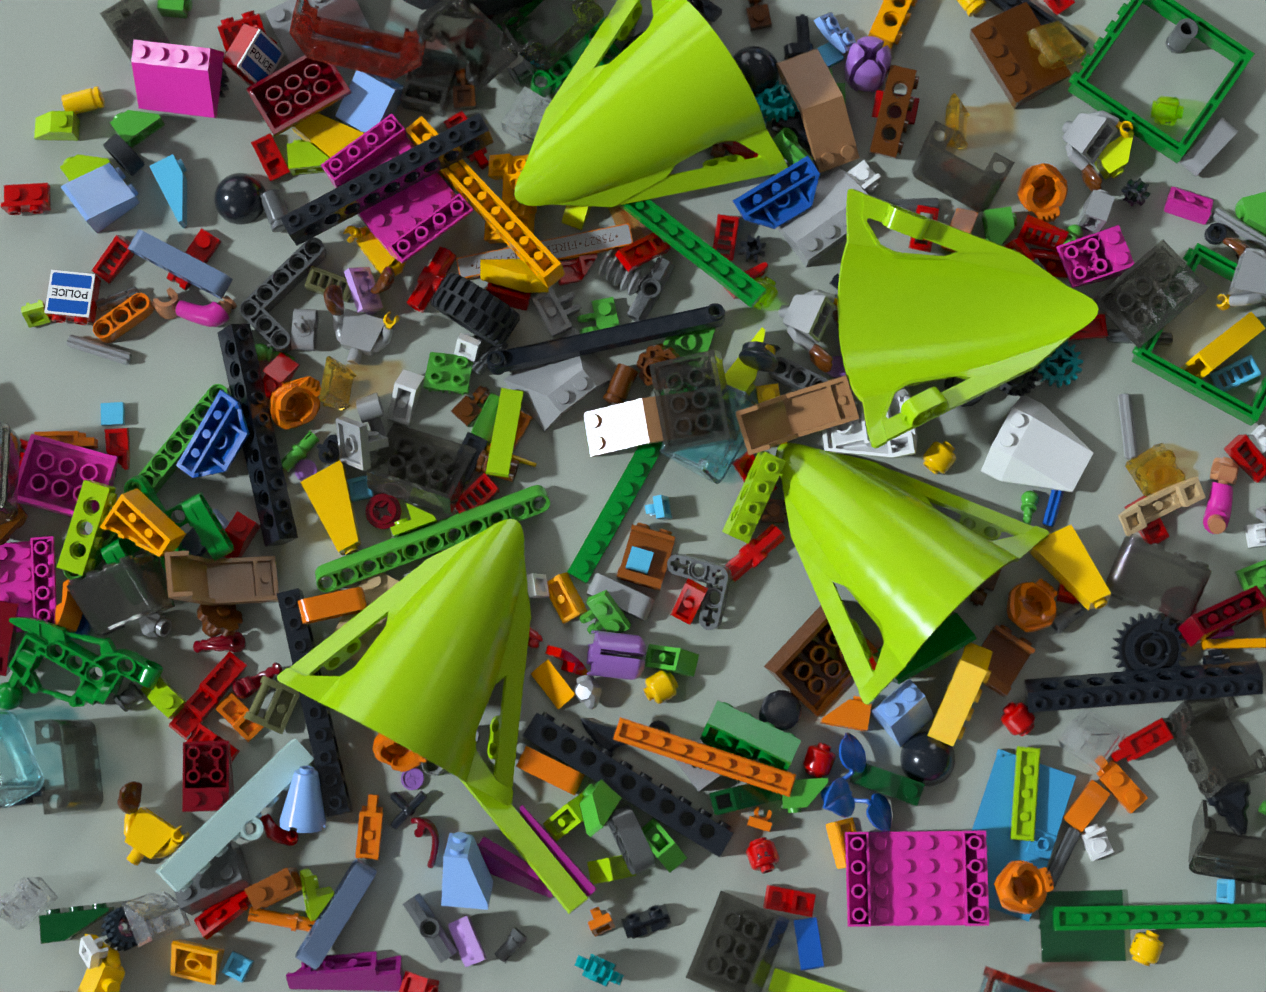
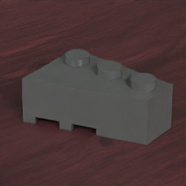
(220, 881)

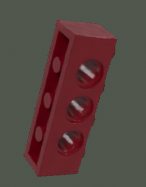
(1223, 616)

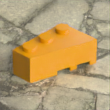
(143, 523)

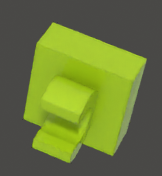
(34, 314)

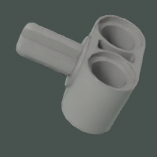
(304, 329)
(370, 411)

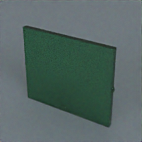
(1080, 944)

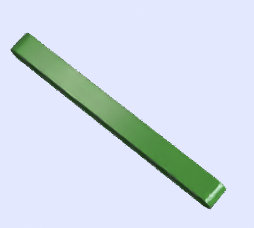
(164, 453)
(420, 537)

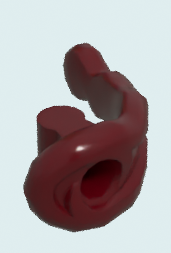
(232, 643)
(247, 686)
(423, 824)

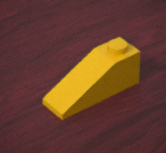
(511, 274)

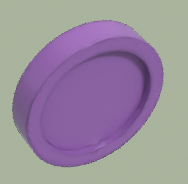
(838, 367)
(305, 469)
(412, 779)

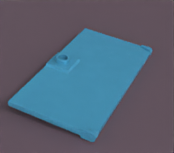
(995, 819)

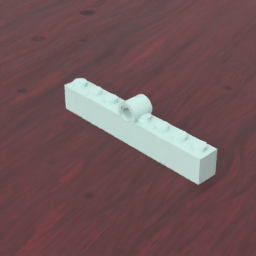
(233, 817)

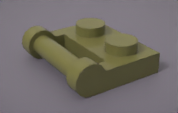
(279, 708)

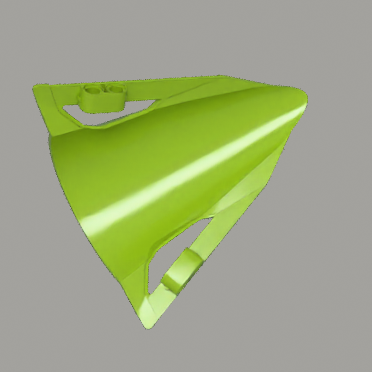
(630, 121)
(936, 318)
(890, 552)
(432, 669)

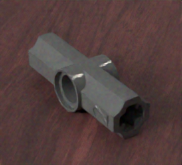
(657, 278)
(421, 914)

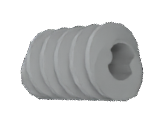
(614, 269)

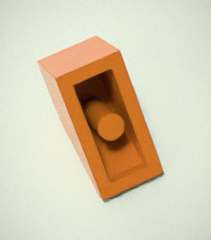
(851, 715)

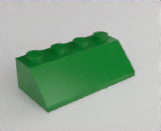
(945, 640)
(749, 737)

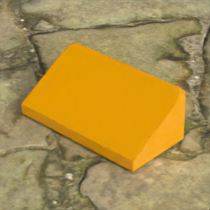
(565, 597)
(553, 684)
(836, 834)

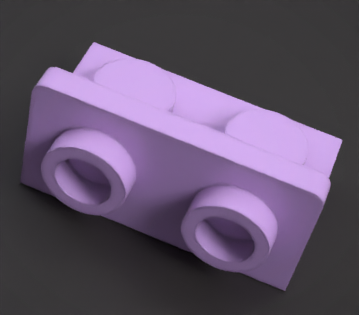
(360, 284)
(467, 941)

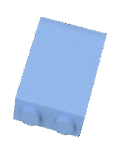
(370, 101)
(101, 196)
(903, 712)
(465, 874)

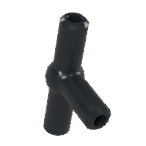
(408, 809)

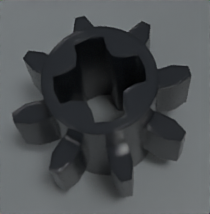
(1135, 192)
(756, 253)
(1215, 657)

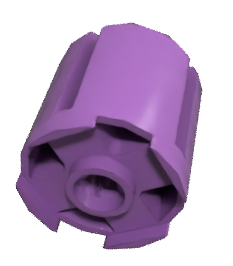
(867, 64)
(612, 665)

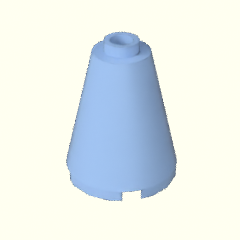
(304, 803)

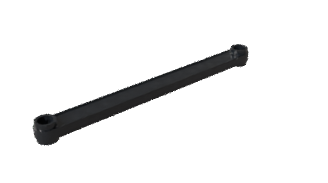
(606, 339)

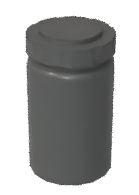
(1181, 35)
(274, 208)

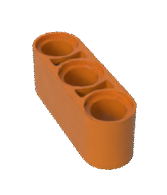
(112, 318)
(332, 605)
(550, 770)

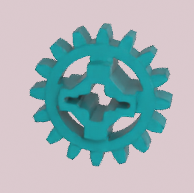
(776, 103)
(1058, 372)
(599, 970)

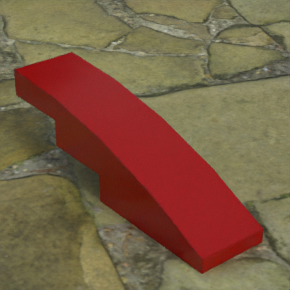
(208, 695)

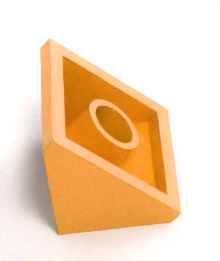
(195, 961)

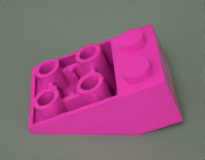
(1095, 257)

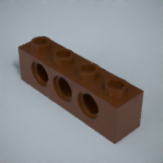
(896, 76)

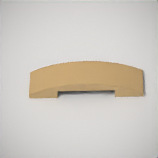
(1160, 503)

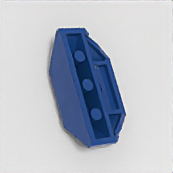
(781, 195)
(216, 439)

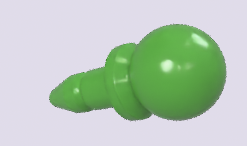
(1075, 233)
(266, 353)
(1029, 505)

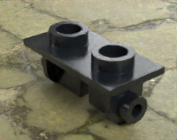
(636, 923)

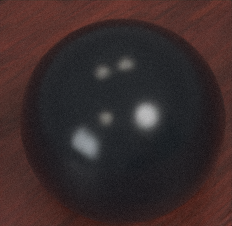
(758, 67)
(239, 198)
(927, 759)

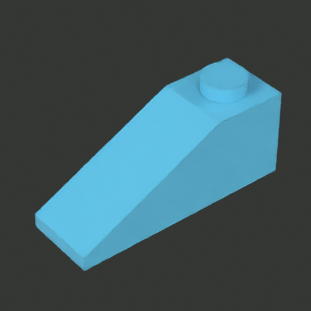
(173, 184)

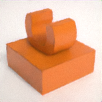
(760, 822)
(600, 922)

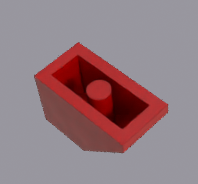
(241, 533)

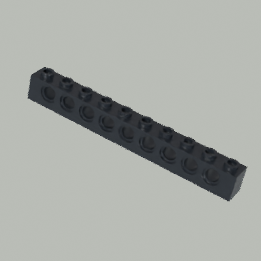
(387, 179)
(261, 445)
(1143, 686)
(316, 715)
(535, 734)

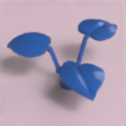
(838, 795)

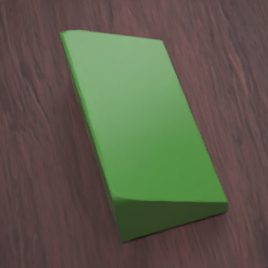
(485, 423)

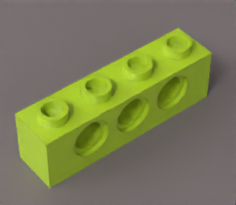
(753, 496)
(70, 558)

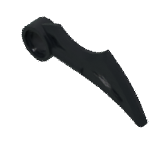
(603, 734)

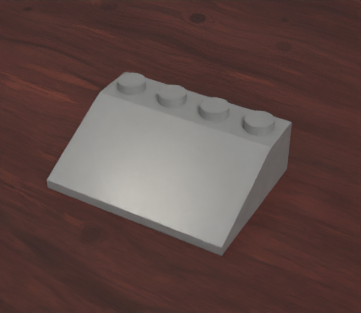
(338, 10)
(824, 223)

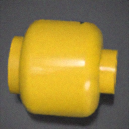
(939, 457)
(660, 687)
(1146, 948)

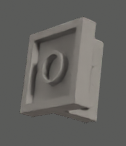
(356, 442)

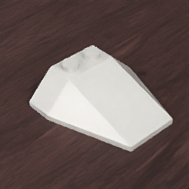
(854, 439)
(1036, 450)

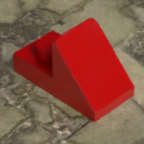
(278, 372)
(689, 601)

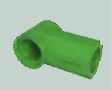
(787, 144)

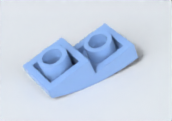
(832, 32)

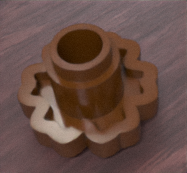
(653, 354)
(219, 619)

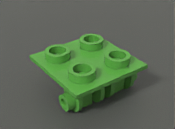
(448, 373)

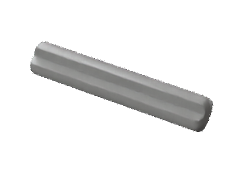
(1240, 228)
(99, 349)
(1127, 426)

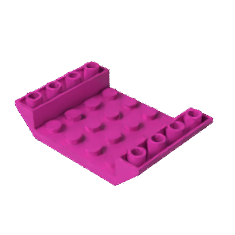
(411, 217)
(29, 577)
(917, 878)

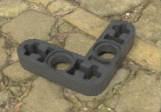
(711, 579)

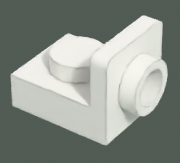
(865, 177)
(1096, 842)

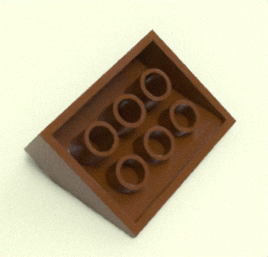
(1011, 58)
(813, 664)

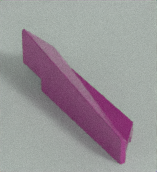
(565, 861)
(510, 867)
(350, 972)

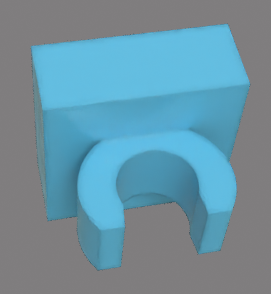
(660, 508)

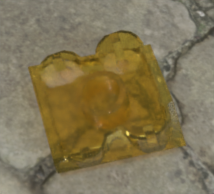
(1055, 45)
(956, 119)
(336, 385)
(1155, 469)

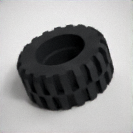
(475, 309)

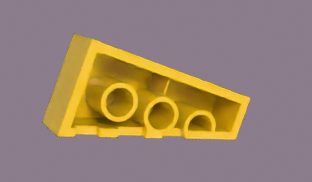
(960, 694)

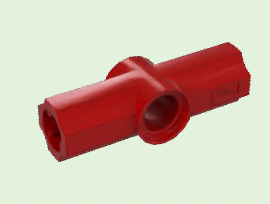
(431, 279)
(755, 552)

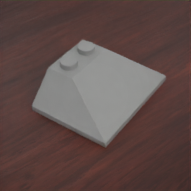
(558, 385)

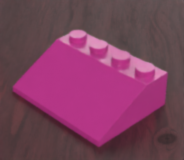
(177, 78)
(55, 473)

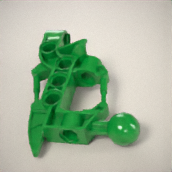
(41, 642)

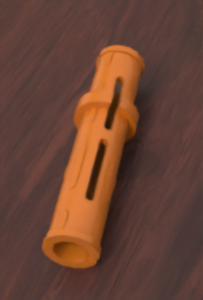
(281, 919)

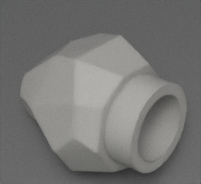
(155, 625)
(588, 691)

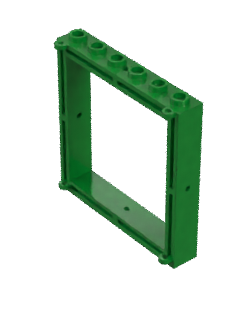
(1142, 129)
(1146, 359)

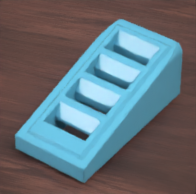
(1252, 366)
(1226, 891)

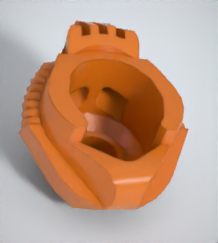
(1043, 191)
(295, 402)
(1032, 605)
(395, 754)
(1023, 886)

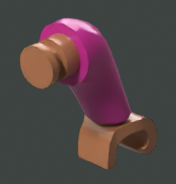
(208, 315)
(1221, 495)

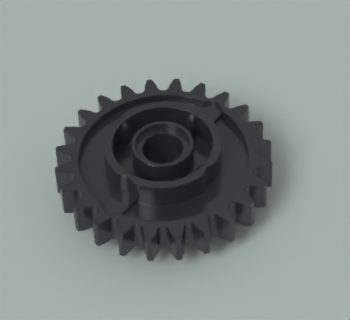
(1144, 631)

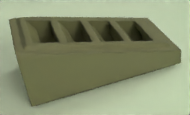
(314, 271)

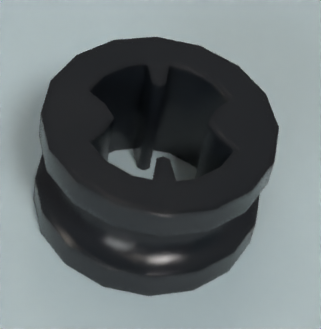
(1219, 227)

